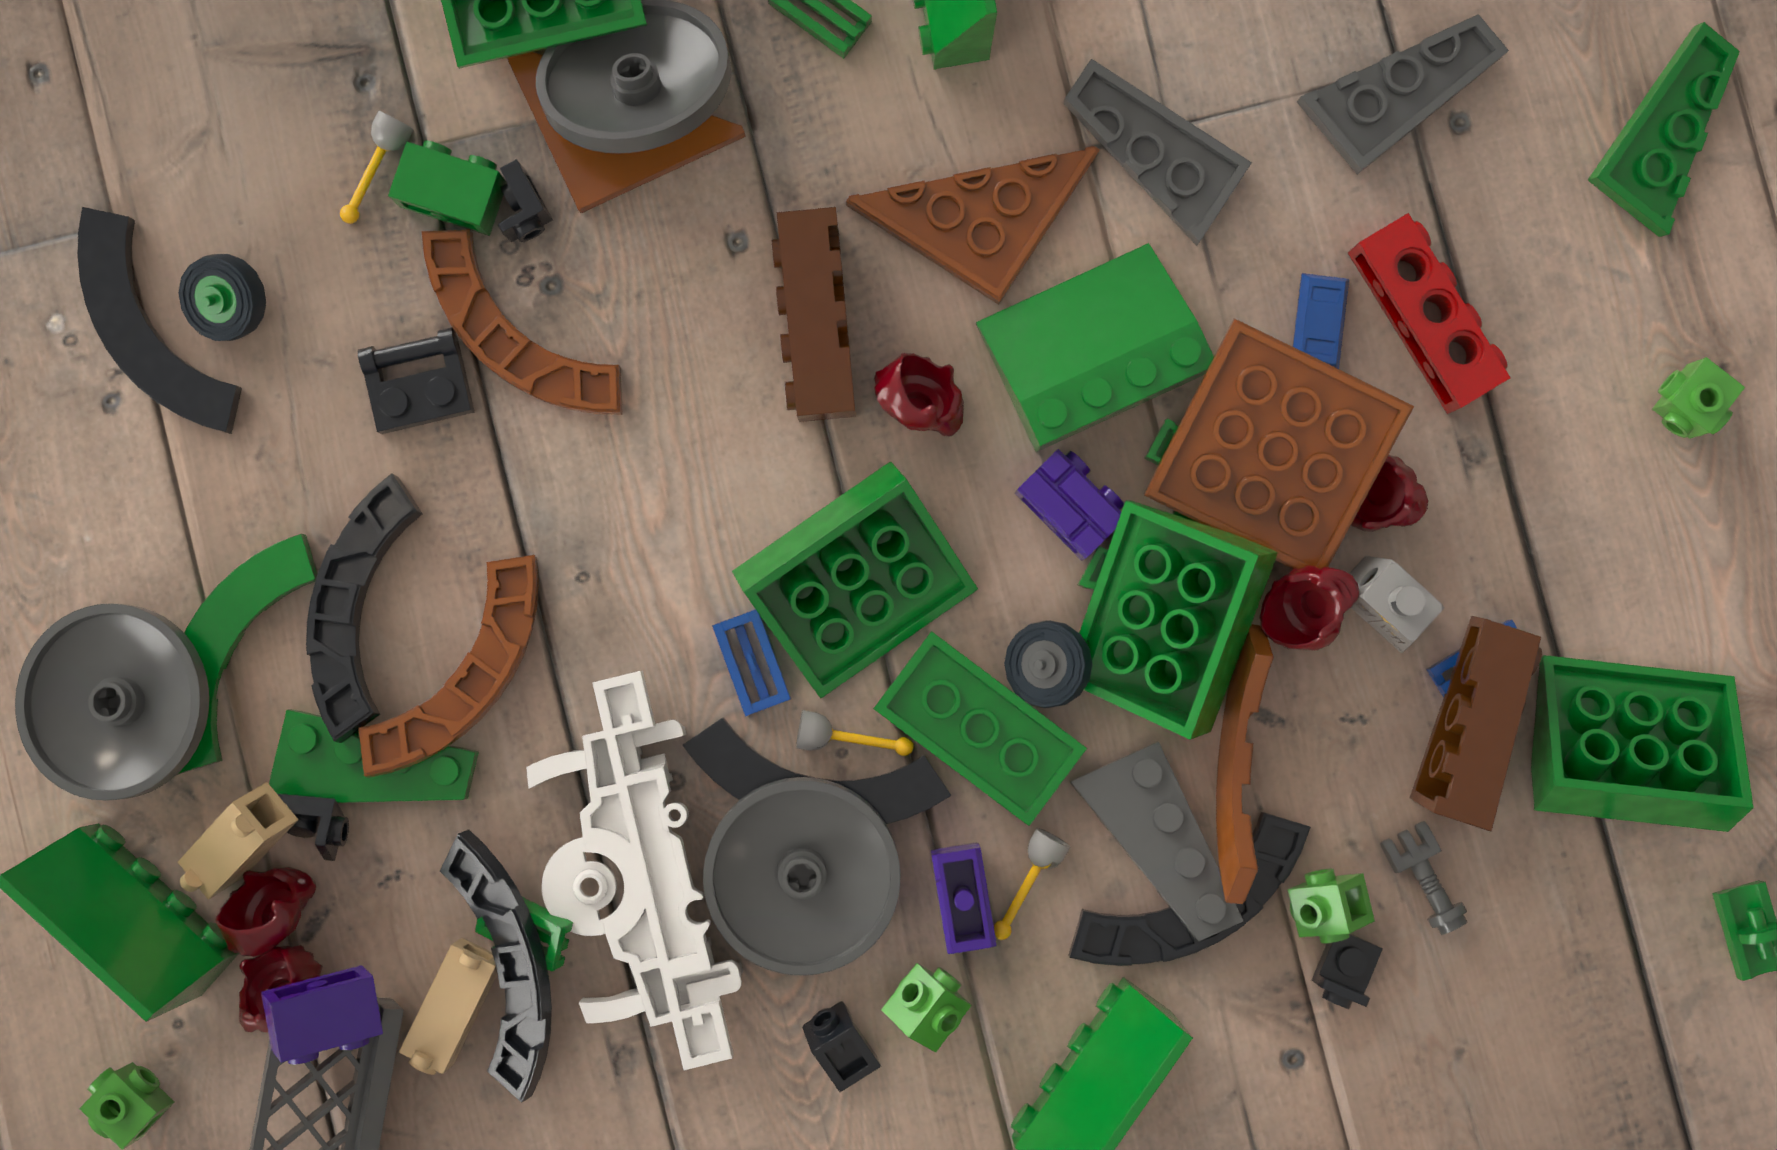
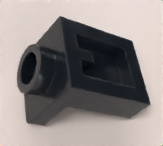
(523, 195)
(319, 817)
(1346, 970)
(840, 1046)

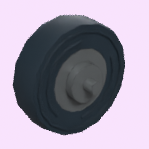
(1048, 664)

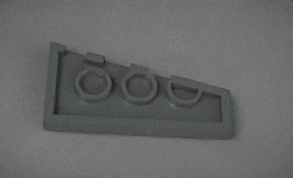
(1389, 99)
(1162, 151)
(1155, 826)

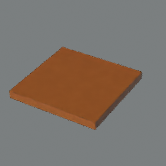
(1278, 448)

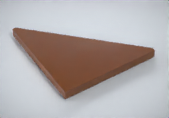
(601, 176)
(980, 220)

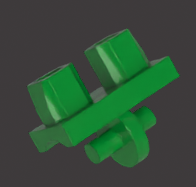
(1748, 928)

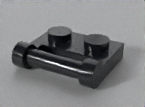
(420, 396)

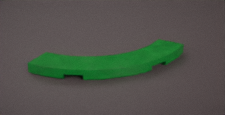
(229, 612)

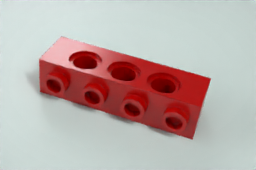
(1425, 340)

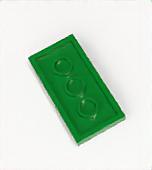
(980, 728)

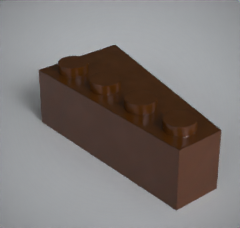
(815, 315)
(1477, 724)

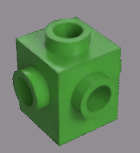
(1697, 399)
(1330, 905)
(927, 1006)
(125, 1104)

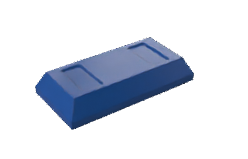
(1321, 317)

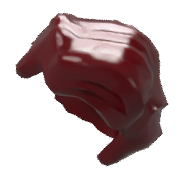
(920, 394)
(1392, 499)
(1308, 607)
(264, 909)
(268, 971)

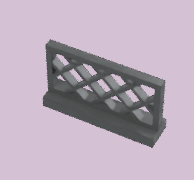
(367, 1091)

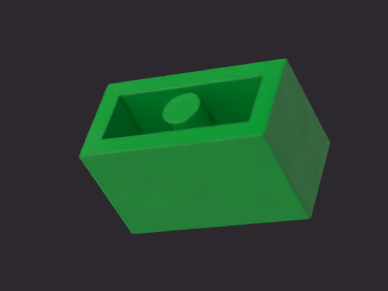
(448, 187)

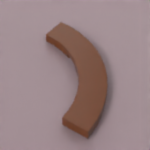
(500, 345)
(475, 683)
(1233, 827)

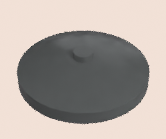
(638, 83)
(111, 702)
(801, 876)

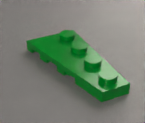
(317, 766)

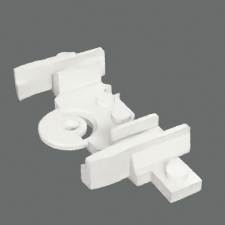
(651, 925)

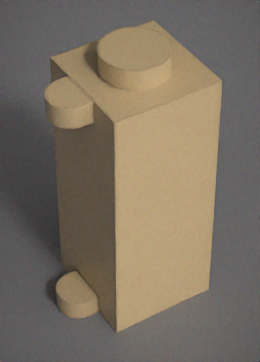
(236, 841)
(450, 1008)

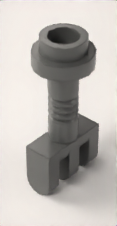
(1446, 916)

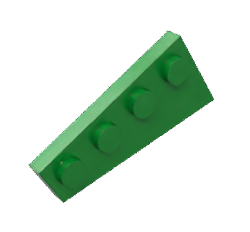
(1655, 149)

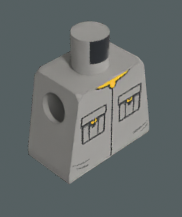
(1393, 601)

